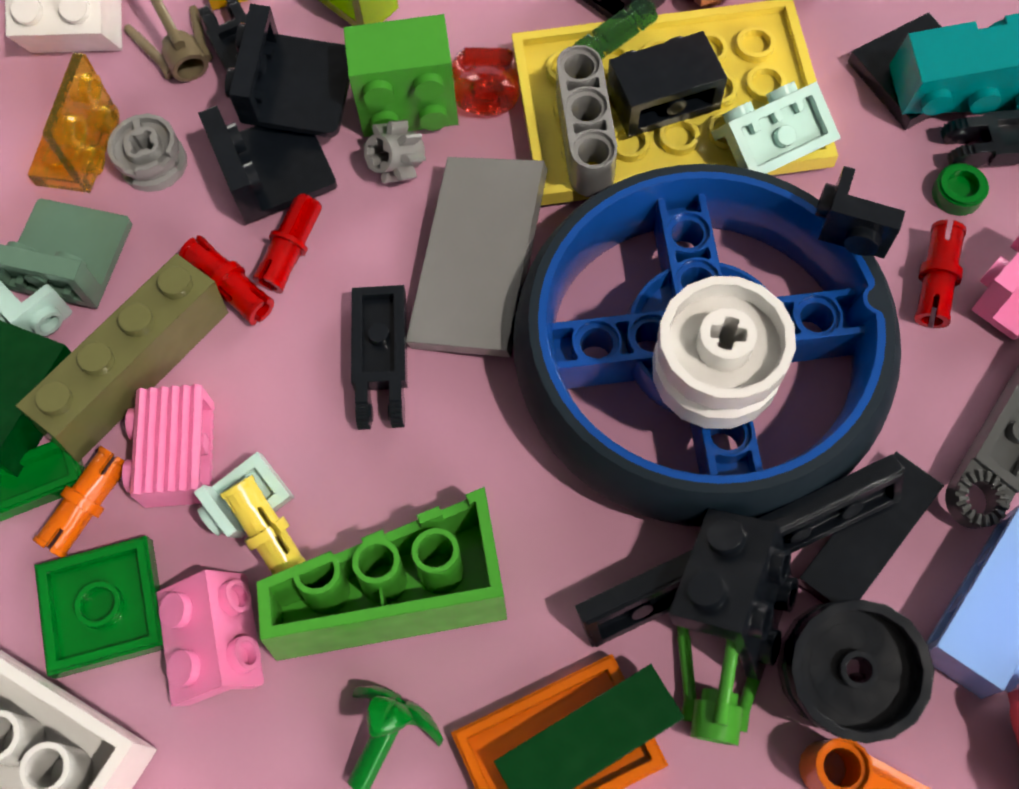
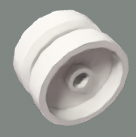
(722, 351)

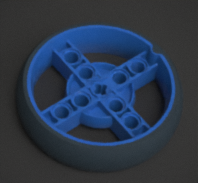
(684, 206)

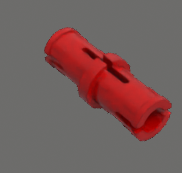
(940, 274)
(230, 280)

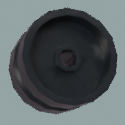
(892, 675)

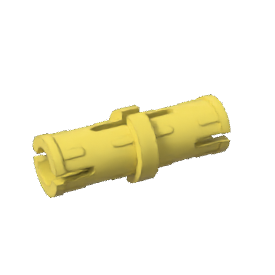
(262, 526)

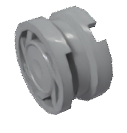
(147, 152)

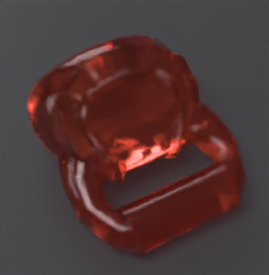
(485, 85)

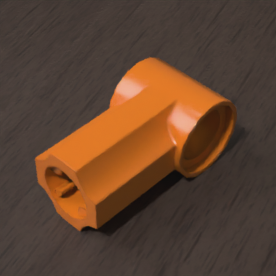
(861, 768)

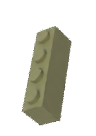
(125, 353)

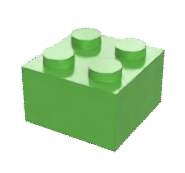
(402, 73)

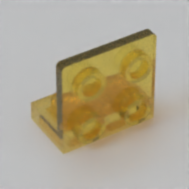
(75, 131)

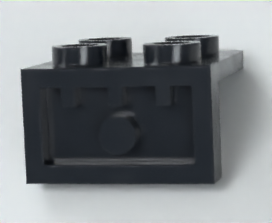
(267, 165)

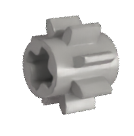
(394, 151)

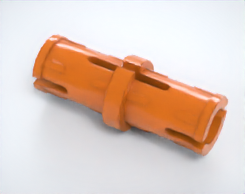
(80, 503)

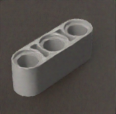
(579, 97)

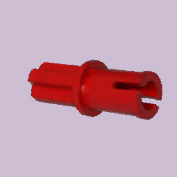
(287, 243)

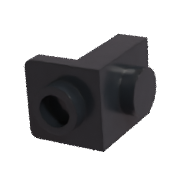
(854, 222)

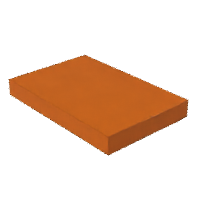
(515, 723)

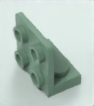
(67, 249)

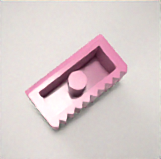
(170, 445)

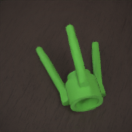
(718, 713)

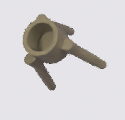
(182, 54)

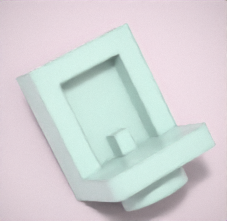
(39, 313)
(215, 510)

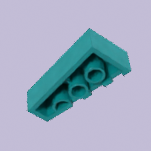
(959, 69)

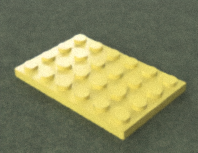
(756, 46)

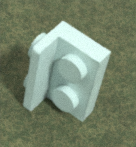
(779, 131)

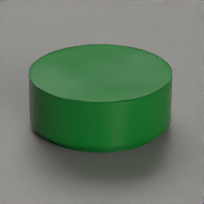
(960, 189)

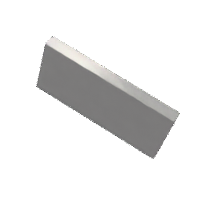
(477, 256)

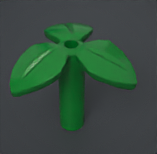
(385, 719)

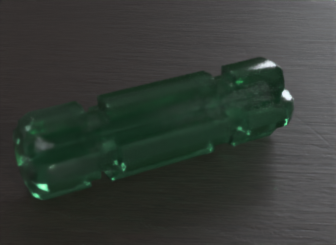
(621, 27)

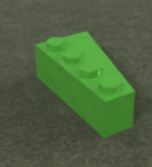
(388, 588)

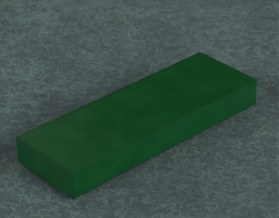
(593, 735)

